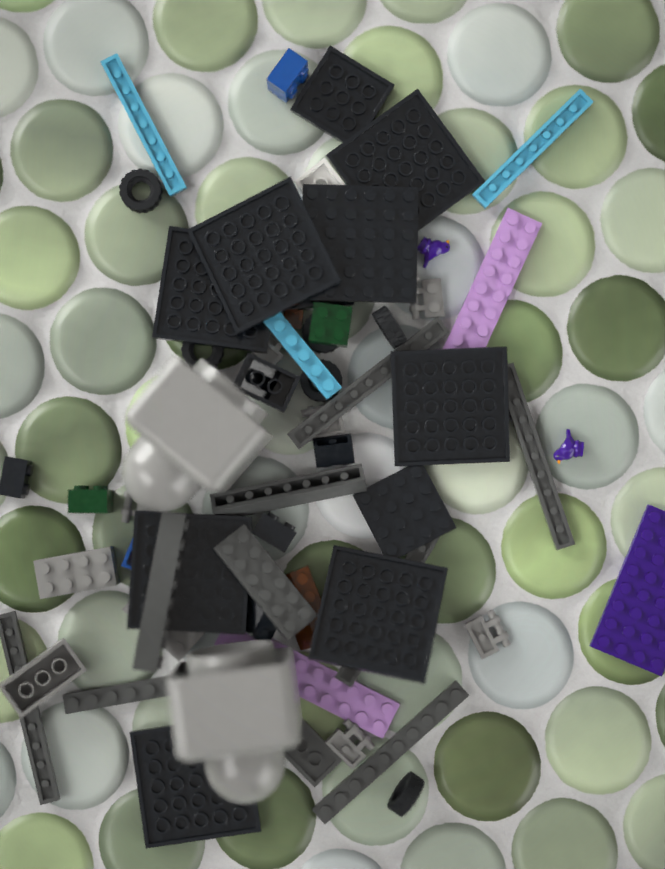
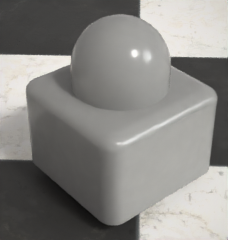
(191, 434)
(238, 714)

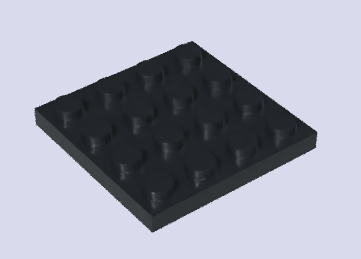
(341, 96)
(404, 511)

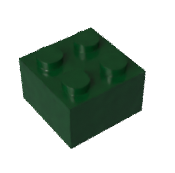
(330, 324)
(90, 501)

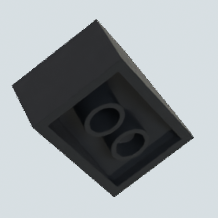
(266, 382)
(257, 622)

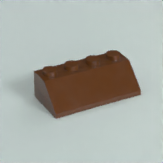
(305, 584)

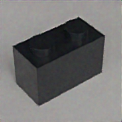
(333, 450)
(15, 477)
(274, 532)

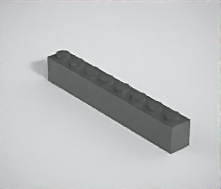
(289, 492)
(159, 591)

